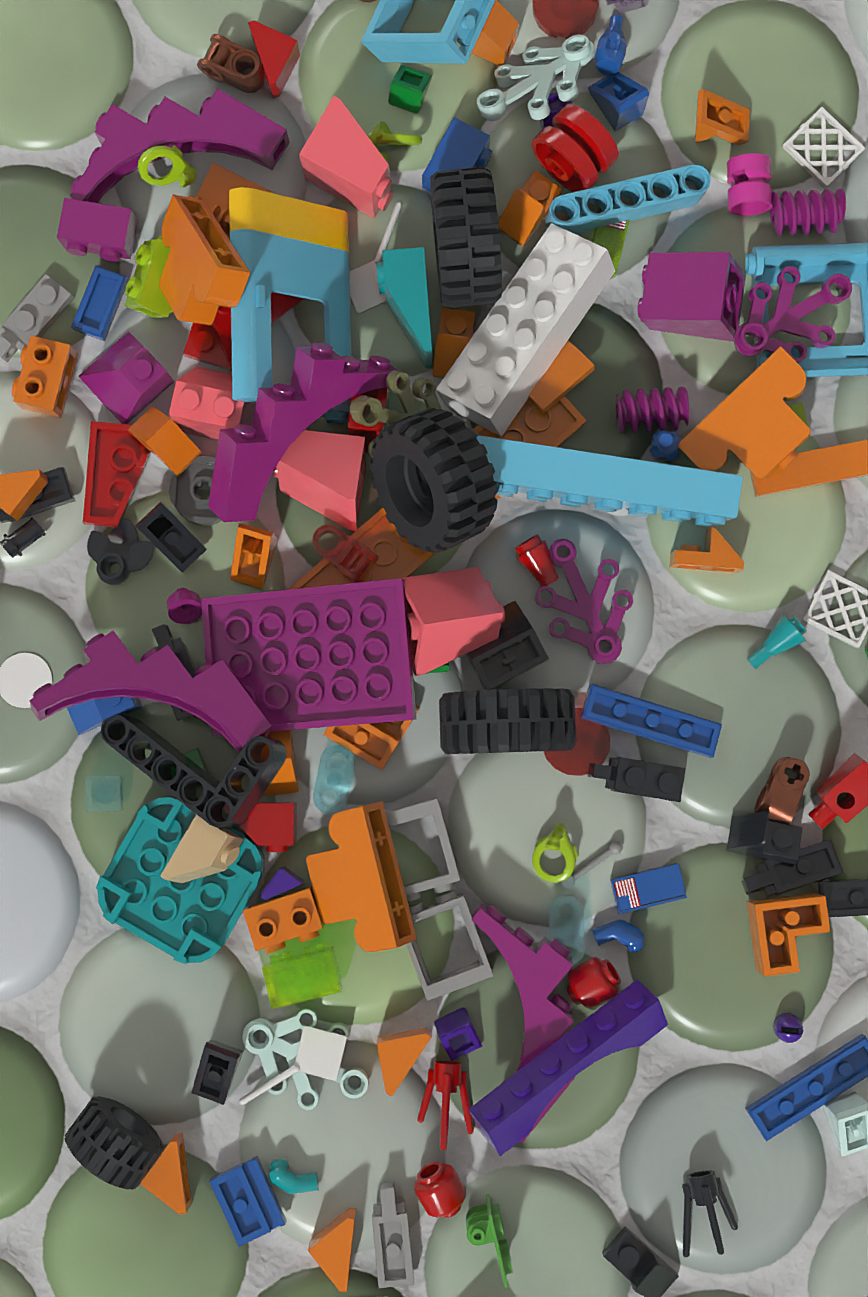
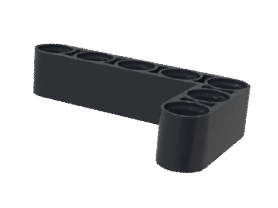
(190, 775)

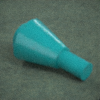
(784, 636)

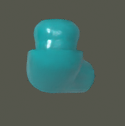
(289, 1181)

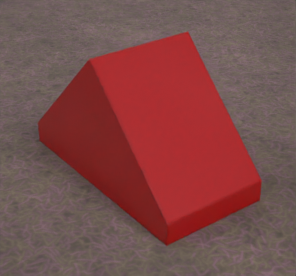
(276, 53)

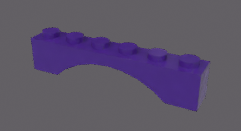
(515, 1105)

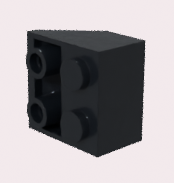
(511, 654)

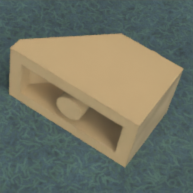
(202, 852)

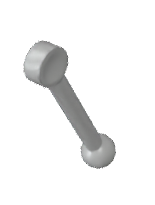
(614, 848)

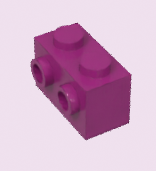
(97, 229)

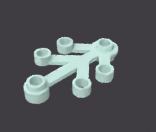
(571, 56)
(290, 1050)

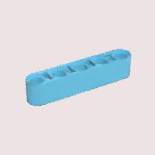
(639, 190)

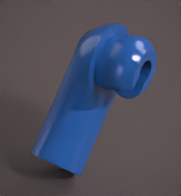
(622, 932)

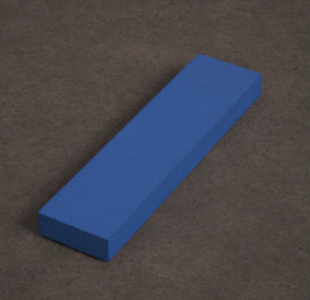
(651, 721)
(811, 1088)

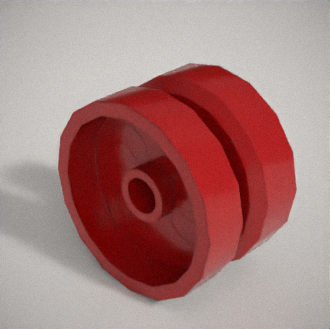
(575, 148)

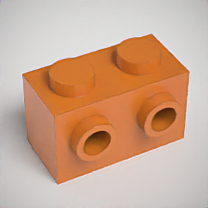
(44, 376)
(283, 919)

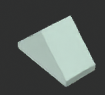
(848, 1122)

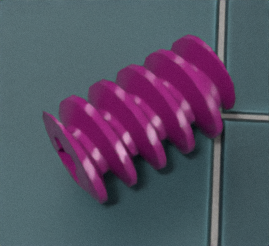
(807, 210)
(652, 409)

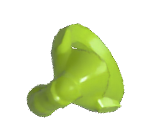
(382, 136)
(180, 168)
(560, 841)

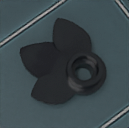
(119, 547)

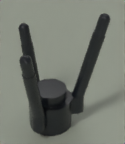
(704, 1188)

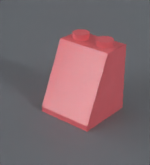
(346, 161)
(205, 404)
(325, 474)
(449, 616)

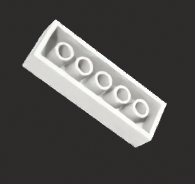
(526, 329)

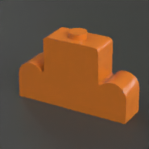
(201, 264)
(754, 422)
(362, 879)

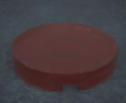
(564, 17)
(590, 747)

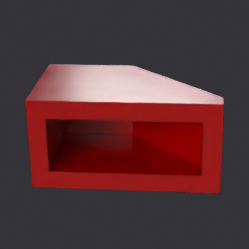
(271, 825)

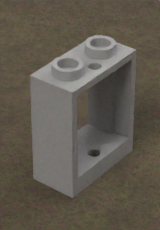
(439, 883)
(459, 978)

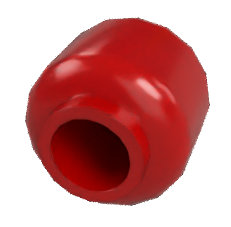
(593, 983)
(440, 1190)

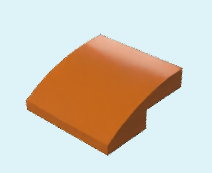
(561, 377)
(370, 741)

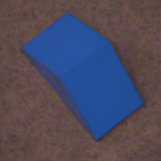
(619, 99)

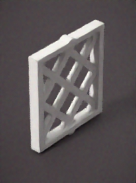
(840, 131)
(831, 630)

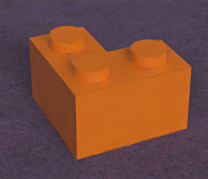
(777, 922)

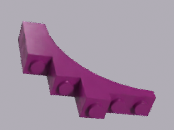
(221, 128)
(281, 414)
(160, 676)
(536, 975)

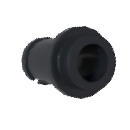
(22, 537)

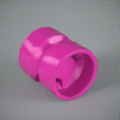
(749, 179)

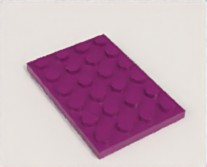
(317, 652)

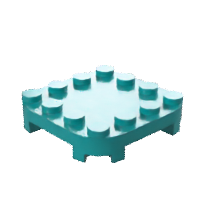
(178, 918)

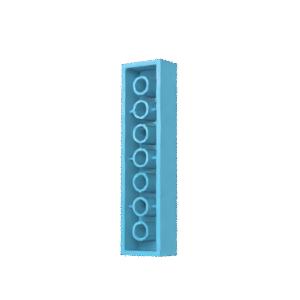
(613, 482)

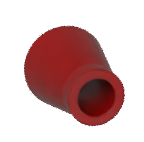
(537, 560)

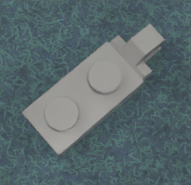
(33, 316)
(392, 1240)

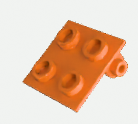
(216, 192)

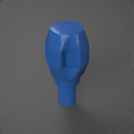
(611, 47)
(665, 446)

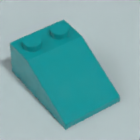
(405, 285)

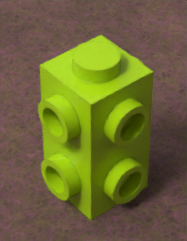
(143, 288)

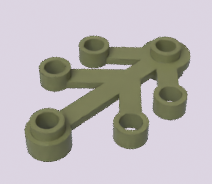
(375, 412)

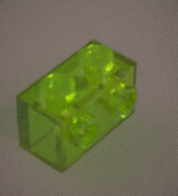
(302, 976)

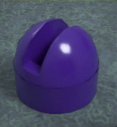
(791, 1021)

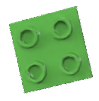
(486, 1226)

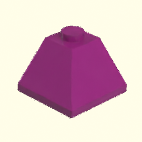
(126, 378)

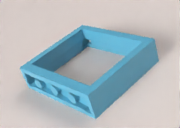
(461, 26)

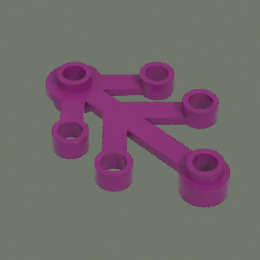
(786, 318)
(587, 606)

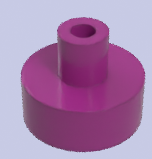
(184, 606)

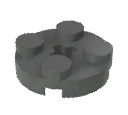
(183, 492)

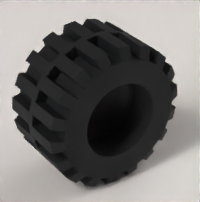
(114, 1143)

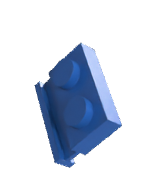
(248, 1201)

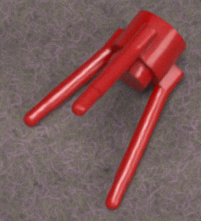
(446, 1077)

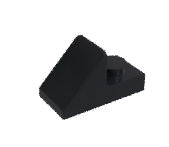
(171, 537)
(765, 839)
(216, 1071)
(639, 1264)

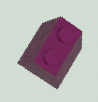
(692, 294)

